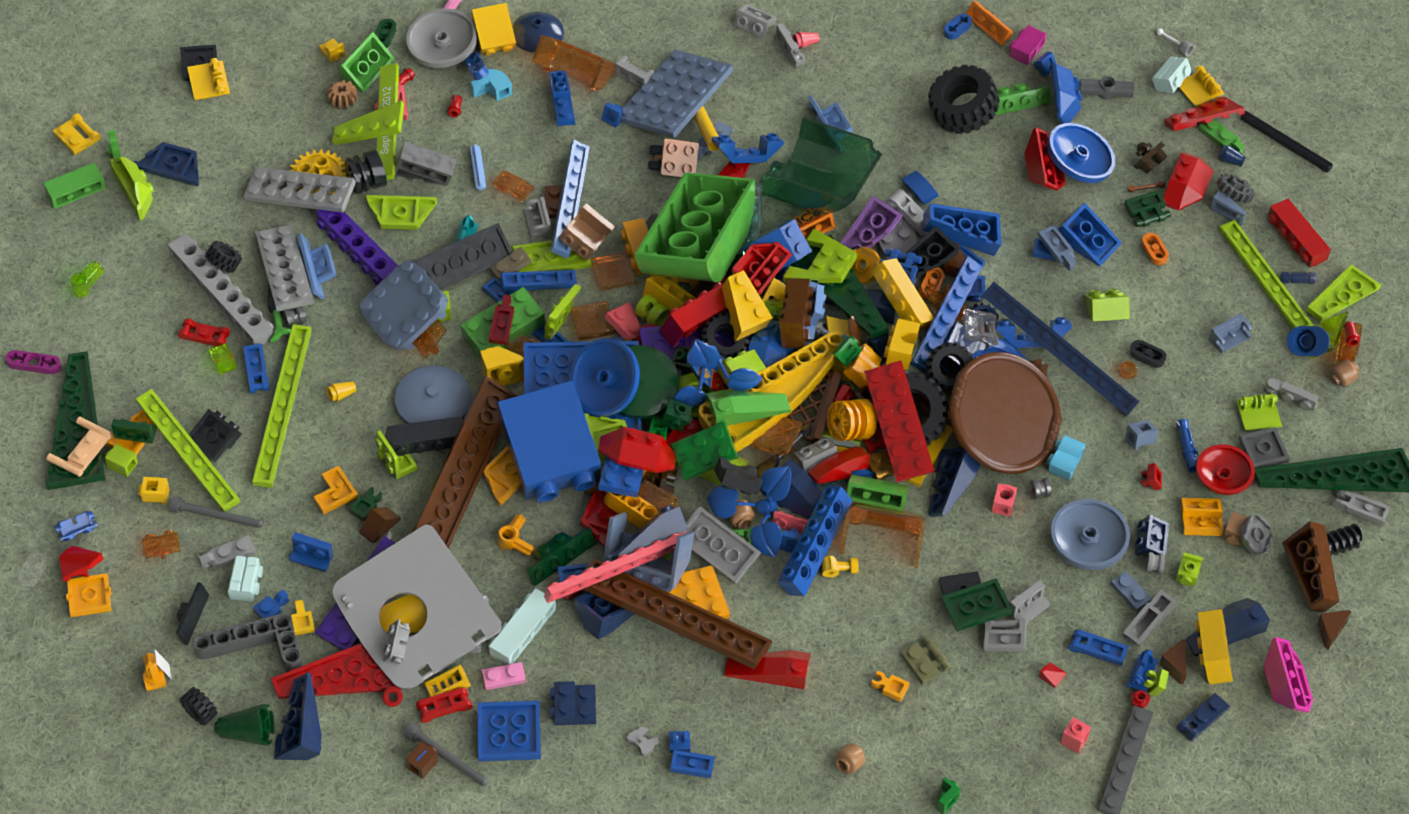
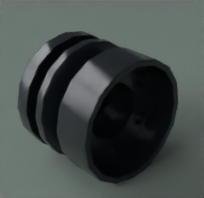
(366, 171)

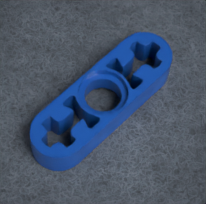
(476, 66)

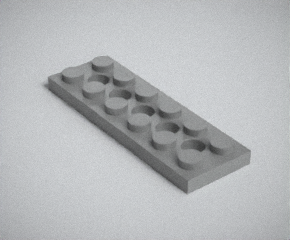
(303, 198)
(294, 270)

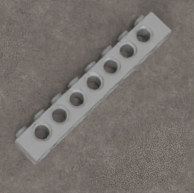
(221, 291)

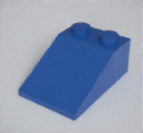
(1089, 235)
(789, 236)

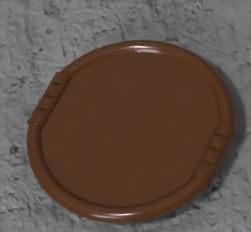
(1005, 412)

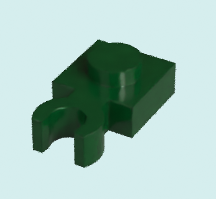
(363, 505)

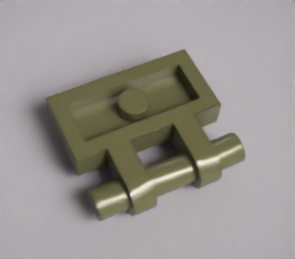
(920, 663)

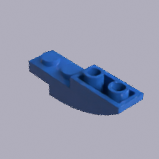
(561, 98)

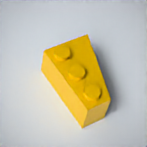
(745, 306)
(1214, 646)

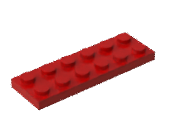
(899, 421)

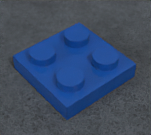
(620, 479)

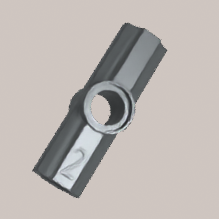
(1106, 87)

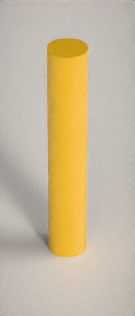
(706, 128)

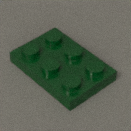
(976, 605)

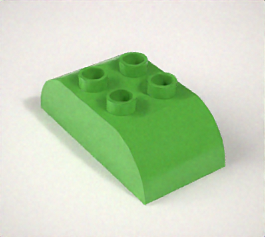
(699, 228)

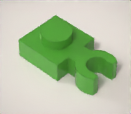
(113, 148)

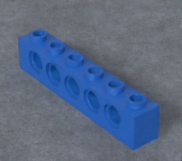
(815, 541)

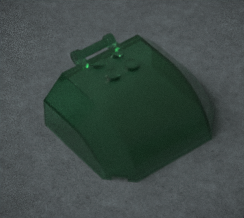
(823, 170)

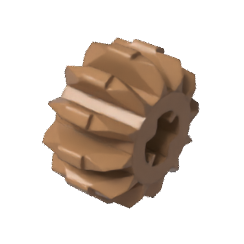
(341, 94)

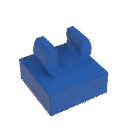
(1043, 63)
(612, 114)
(789, 540)
(679, 741)

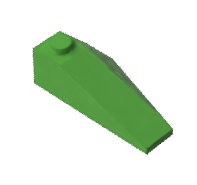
(745, 406)

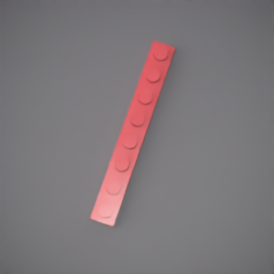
(610, 569)

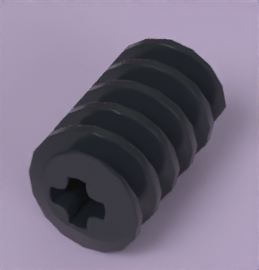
(1344, 539)

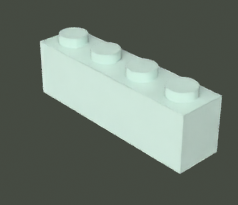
(521, 628)

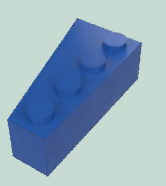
(966, 226)

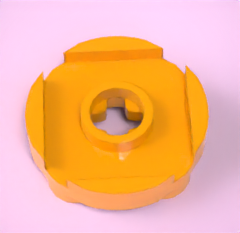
(872, 261)

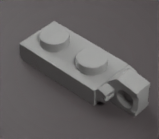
(788, 45)
(226, 553)

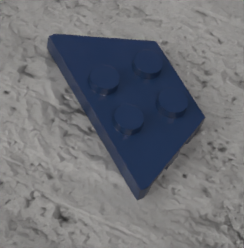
(172, 163)

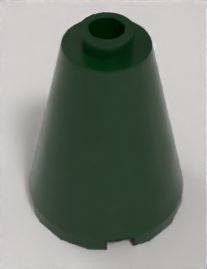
(247, 725)

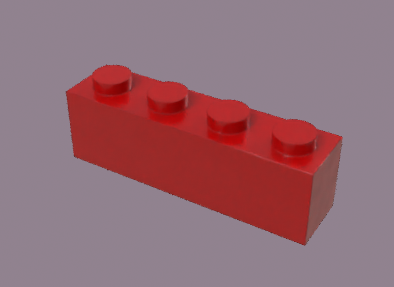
(1298, 233)

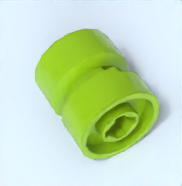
(652, 311)

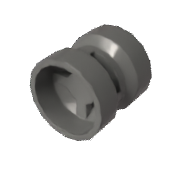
(294, 315)

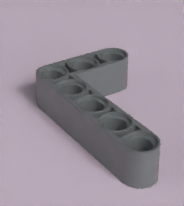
(253, 638)

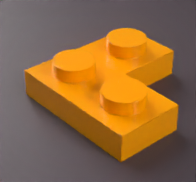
(339, 491)

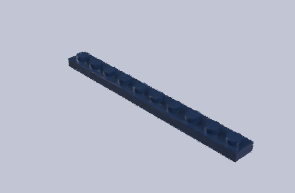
(1060, 348)

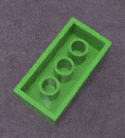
(526, 319)

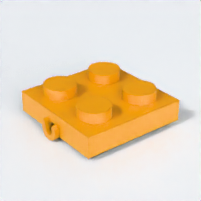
(89, 595)

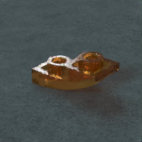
(511, 183)

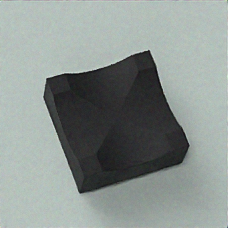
(738, 477)

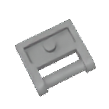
(1005, 639)

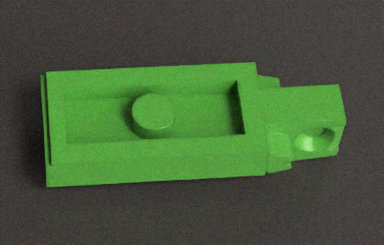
(1221, 135)

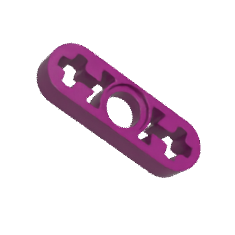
(26, 357)

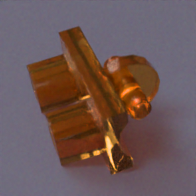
(161, 545)

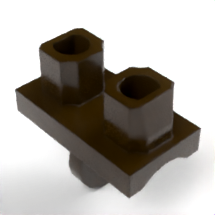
(1156, 153)
(659, 479)

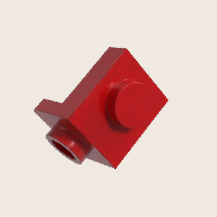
(844, 393)

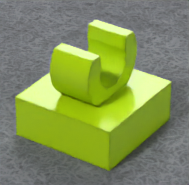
(1157, 683)

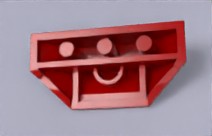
(1039, 164)
(1187, 182)
(762, 263)
(638, 450)

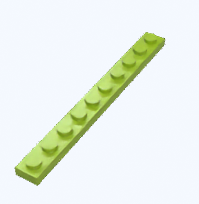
(282, 406)

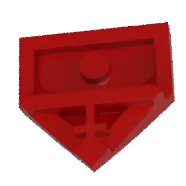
(78, 561)

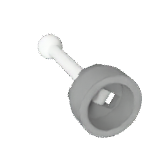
(1185, 47)

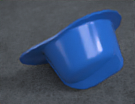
(1308, 341)

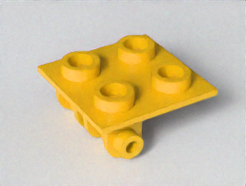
(208, 80)
(1200, 87)

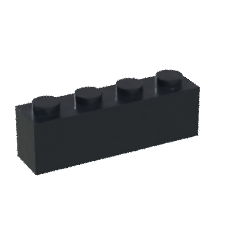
(423, 436)

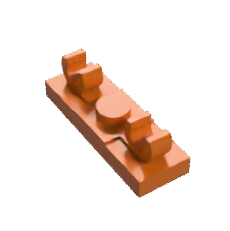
(989, 23)

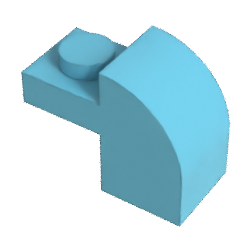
(494, 82)

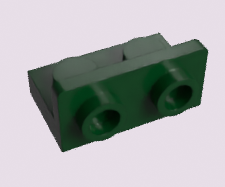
(133, 431)

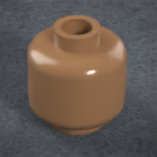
(1344, 372)
(743, 516)
(849, 758)

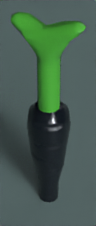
(279, 329)

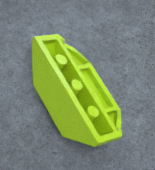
(133, 184)

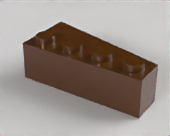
(796, 313)

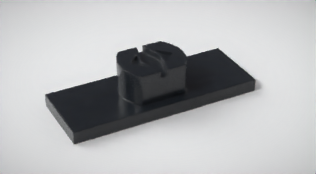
(190, 613)

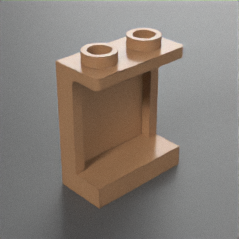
(586, 232)

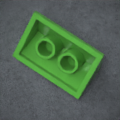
(365, 62)

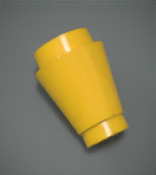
(340, 390)

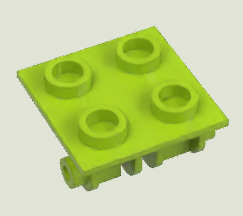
(1259, 412)

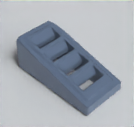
(1227, 208)

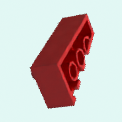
(693, 314)

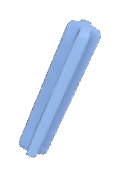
(477, 167)

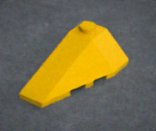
(408, 609)

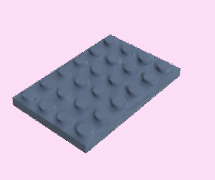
(675, 93)

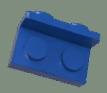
(311, 552)

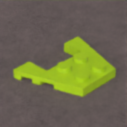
(830, 263)

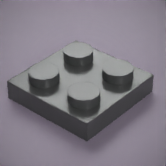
(1264, 447)

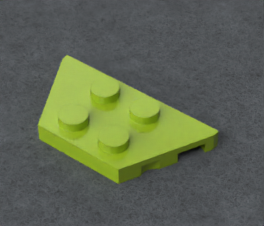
(400, 211)
(560, 312)
(600, 427)

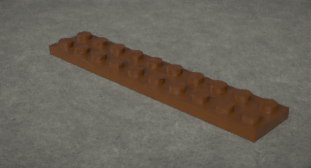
(465, 462)
(682, 617)

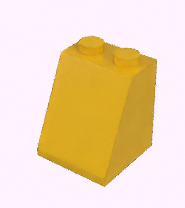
(493, 29)

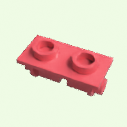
(787, 521)

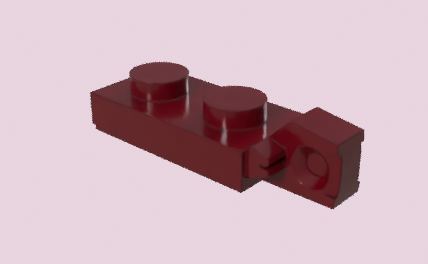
(502, 322)

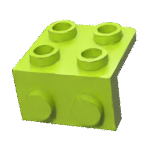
(396, 465)

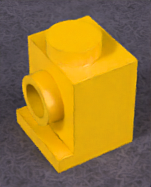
(154, 490)

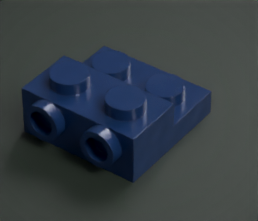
(573, 703)

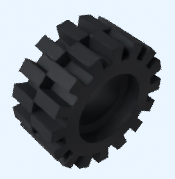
(223, 256)
(198, 706)

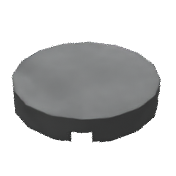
(1256, 534)

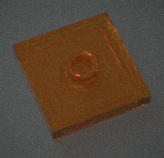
(613, 271)
(590, 320)

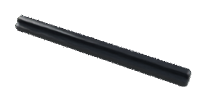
(1287, 141)

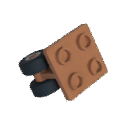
(674, 157)

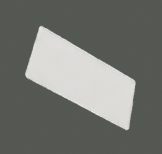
(162, 663)

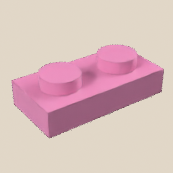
(503, 676)

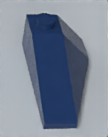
(954, 473)

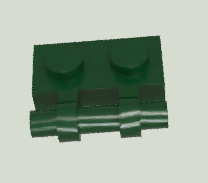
(1145, 204)

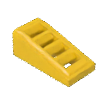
(444, 677)

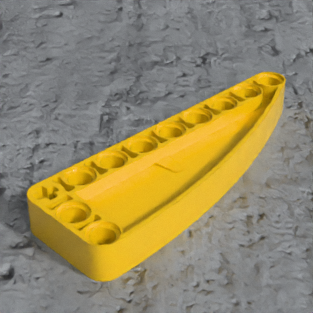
(795, 383)

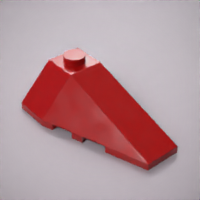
(778, 668)

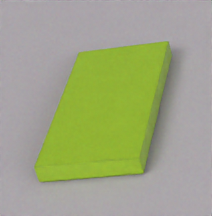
(545, 260)

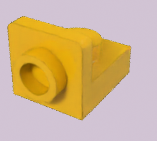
(332, 50)

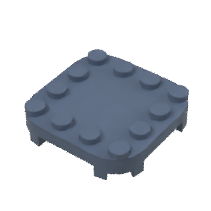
(404, 305)

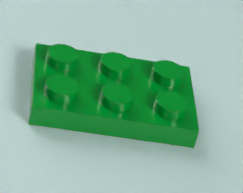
(702, 450)

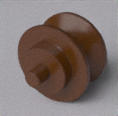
(1038, 363)

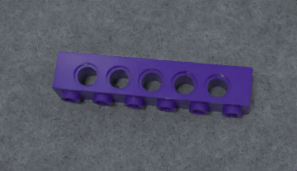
(356, 244)

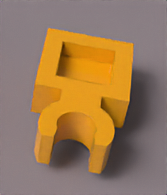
(892, 687)

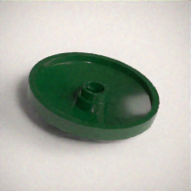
(656, 383)

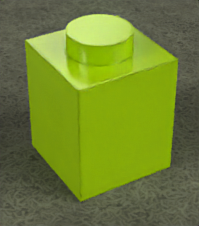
(121, 460)

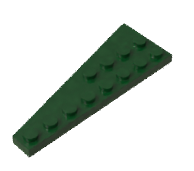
(850, 298)
(75, 402)
(1358, 472)

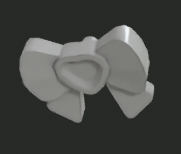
(637, 738)

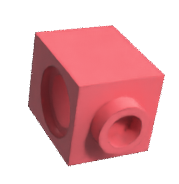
(1001, 505)
(1075, 735)

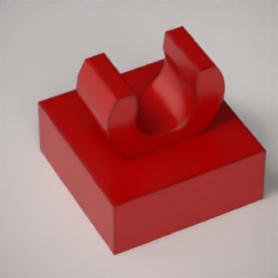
(1153, 476)

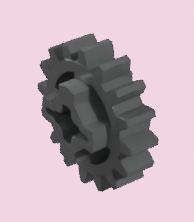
(1235, 188)

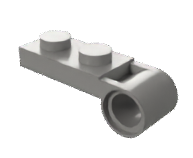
(908, 208)

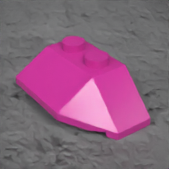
(1287, 676)

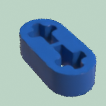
(959, 28)

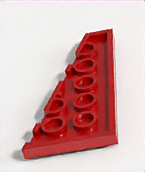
(338, 674)

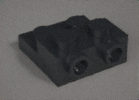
(214, 434)

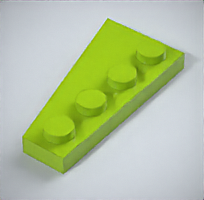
(375, 124)
(1343, 292)

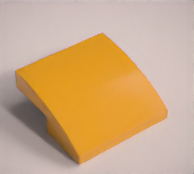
(1202, 516)

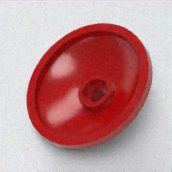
(1225, 461)

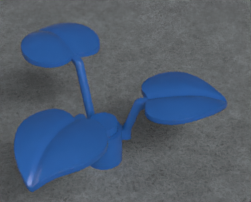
(708, 357)
(768, 535)

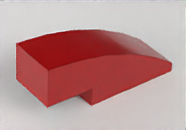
(840, 465)

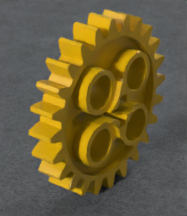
(320, 163)

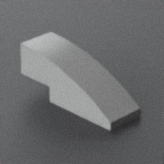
(1150, 617)

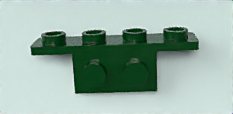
(558, 553)

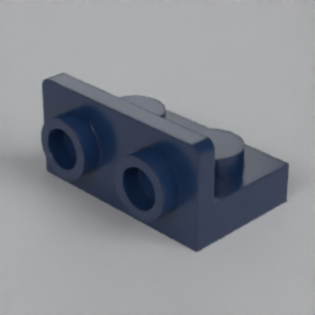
(1151, 536)

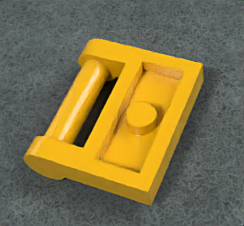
(72, 138)

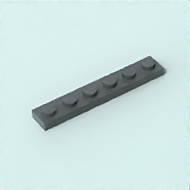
(1125, 761)

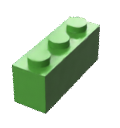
(74, 185)
(877, 492)

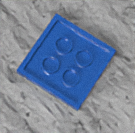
(509, 731)

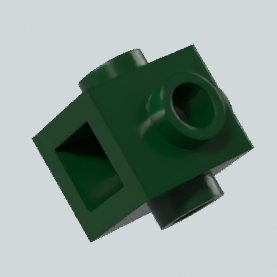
(677, 415)

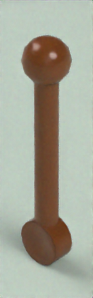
(1132, 188)

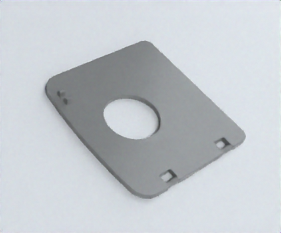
(429, 571)

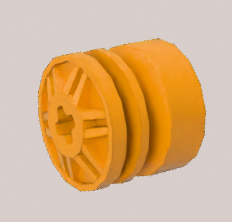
(852, 420)

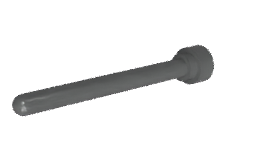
(178, 504)
(414, 732)

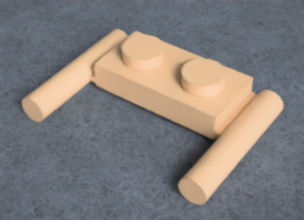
(85, 450)

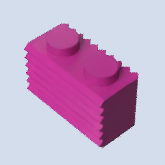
(1027, 44)

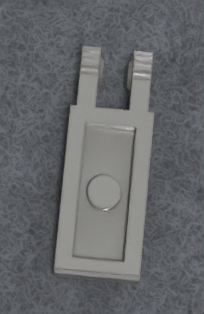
(1292, 394)
(1361, 506)

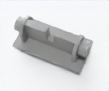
(392, 649)

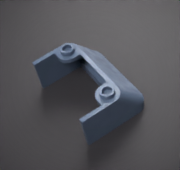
(658, 572)

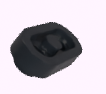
(1148, 353)

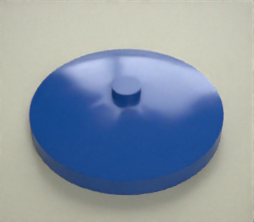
(1080, 153)
(605, 376)

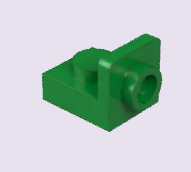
(847, 350)
(949, 796)

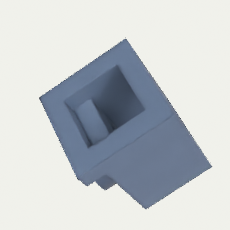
(1141, 434)

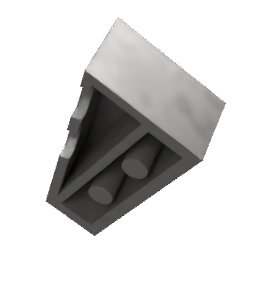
(424, 164)

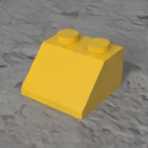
(502, 365)

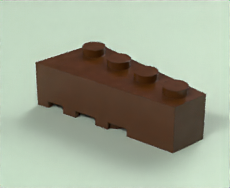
(1313, 566)

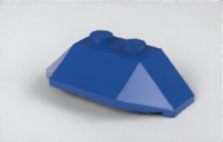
(1065, 93)
(768, 344)

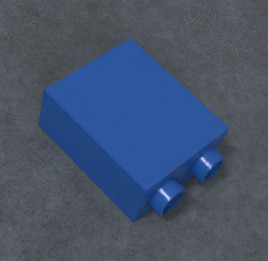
(549, 441)

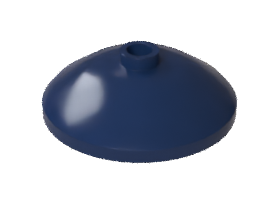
(532, 25)

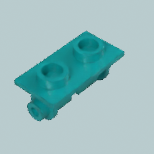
(466, 228)

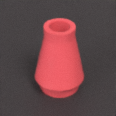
(805, 39)

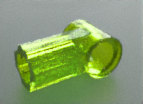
(83, 281)

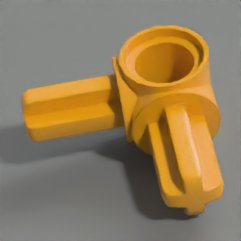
(512, 532)
(153, 675)

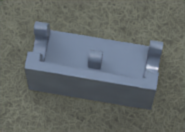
(1231, 333)

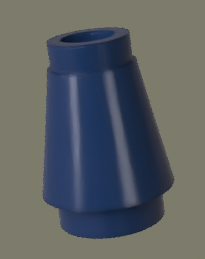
(1231, 155)

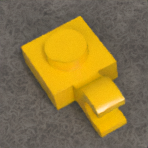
(302, 620)

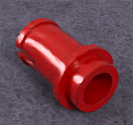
(405, 76)
(454, 108)
(1352, 337)

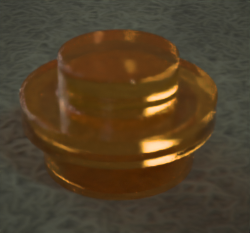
(1128, 370)

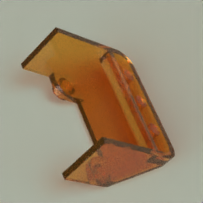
(575, 61)
(886, 518)

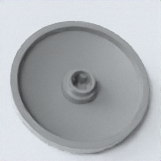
(441, 38)

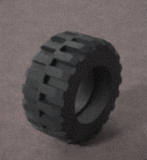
(968, 115)
(937, 403)

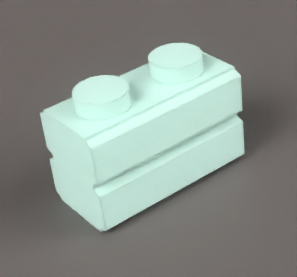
(1171, 74)
(244, 578)

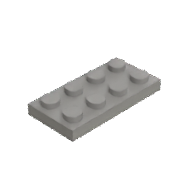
(720, 545)

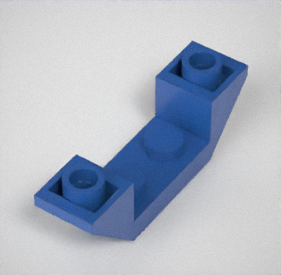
(768, 146)
(1023, 340)

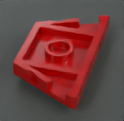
(597, 517)

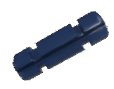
(1298, 277)

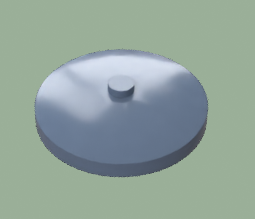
(432, 395)
(1090, 534)

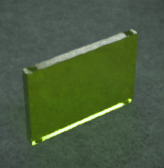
(1334, 328)

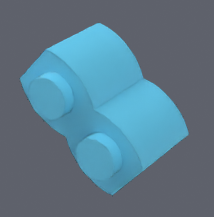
(1066, 457)

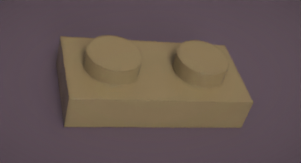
(512, 263)

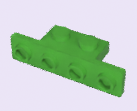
(1021, 98)

